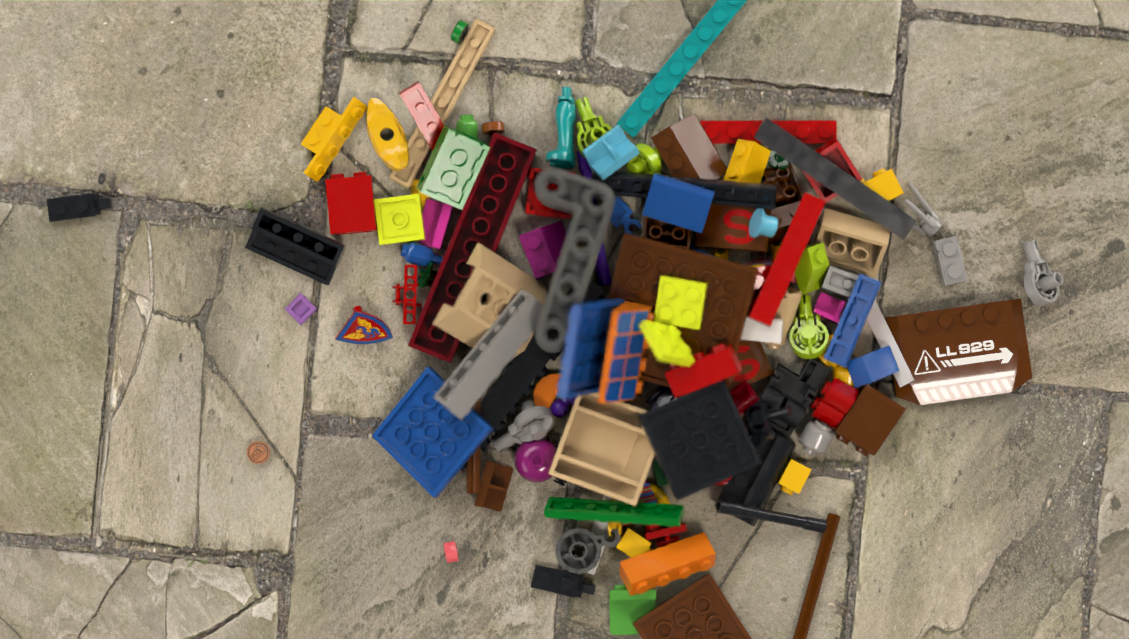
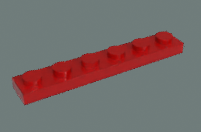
(804, 130)

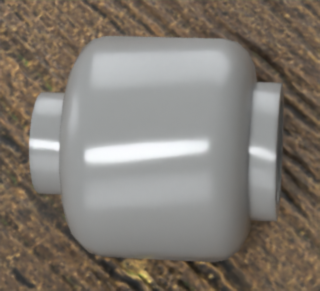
(816, 437)

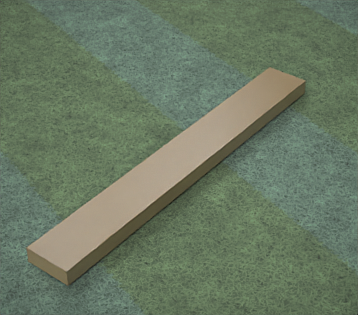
(447, 96)

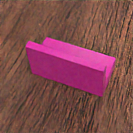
(436, 220)

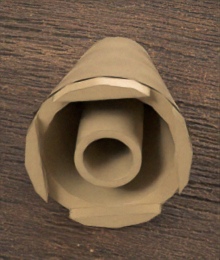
(787, 312)

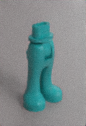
(565, 117)

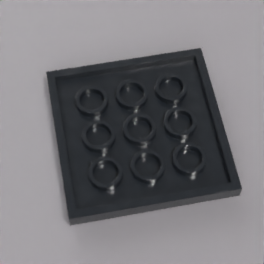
(699, 440)

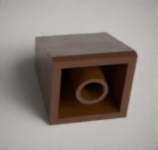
(869, 421)

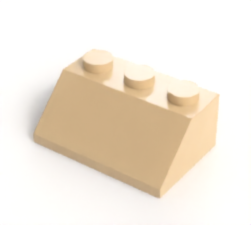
(852, 241)

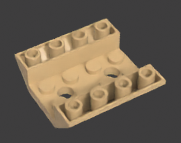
(501, 282)

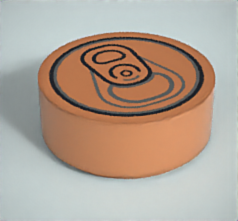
(258, 452)

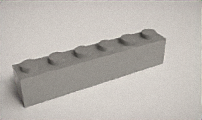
(490, 355)

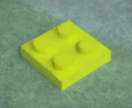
(399, 219)
(680, 302)
(666, 343)

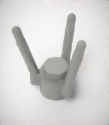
(928, 222)

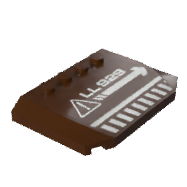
(962, 351)

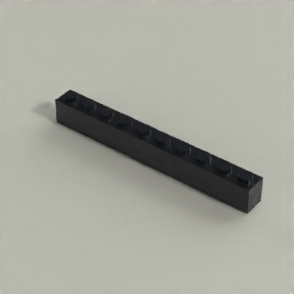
(521, 373)

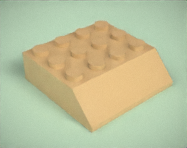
(604, 449)

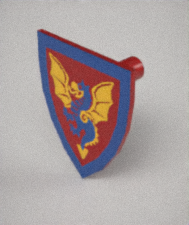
(364, 329)

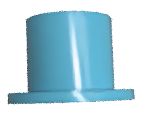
(762, 224)

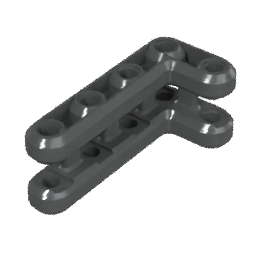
(574, 266)

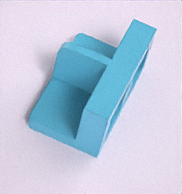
(610, 152)

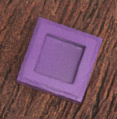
(300, 308)

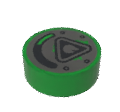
(459, 32)

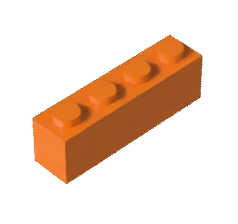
(667, 564)

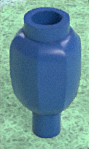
(419, 254)

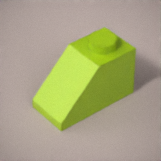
(812, 268)

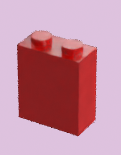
(351, 204)

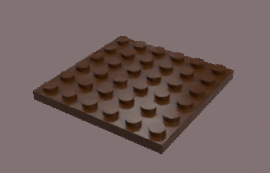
(726, 300)

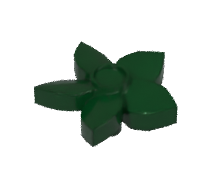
(427, 276)

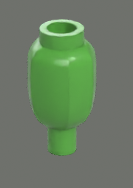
(467, 125)

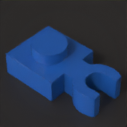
(621, 214)

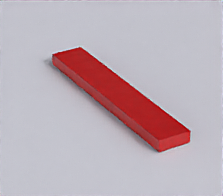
(787, 259)

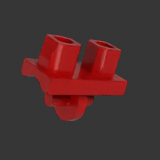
(654, 531)

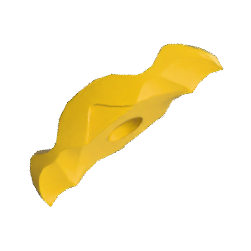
(392, 152)

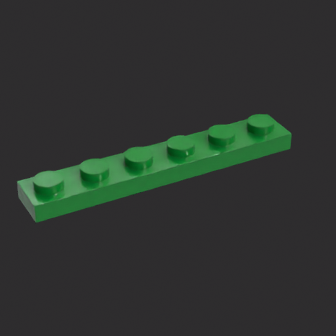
(614, 511)

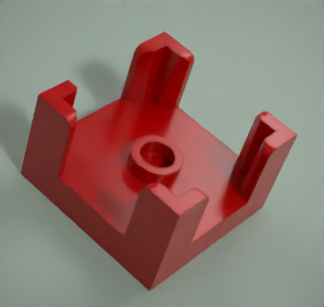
(533, 205)

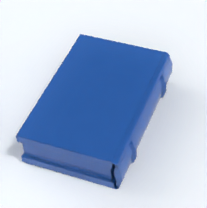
(678, 203)

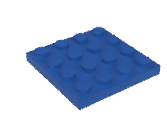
(586, 347)
(428, 437)

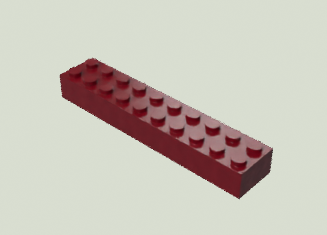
(482, 222)

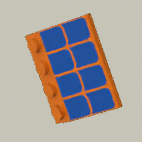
(625, 353)

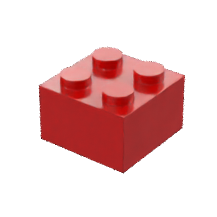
(836, 154)

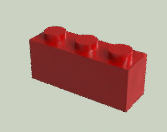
(704, 371)

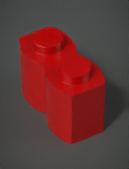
(834, 403)

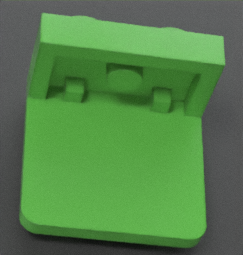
(627, 608)

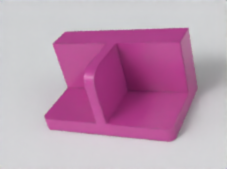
(829, 308)

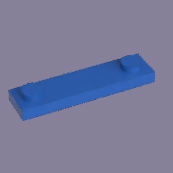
(852, 320)

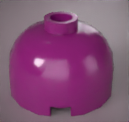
(535, 459)

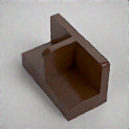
(494, 486)

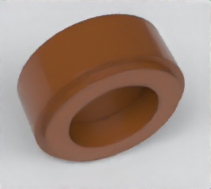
(490, 127)

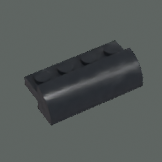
(295, 246)
(757, 484)

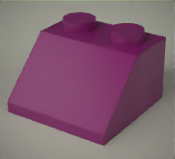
(544, 248)

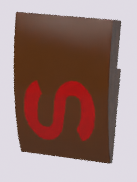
(729, 229)
(753, 363)

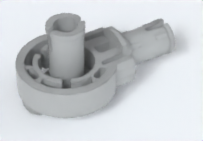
(1039, 277)
(526, 426)

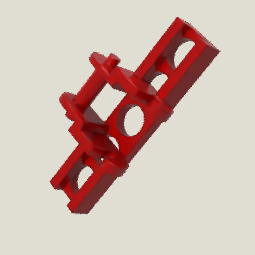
(406, 287)

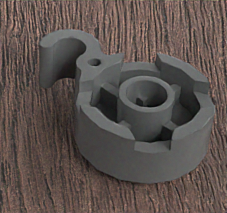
(591, 543)

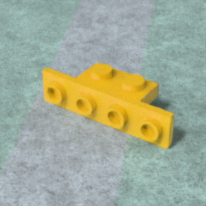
(329, 135)

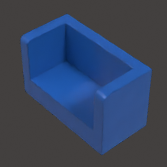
(872, 366)

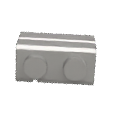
(949, 261)

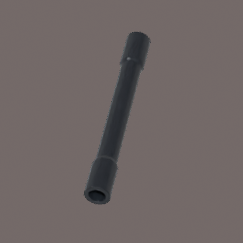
(737, 509)

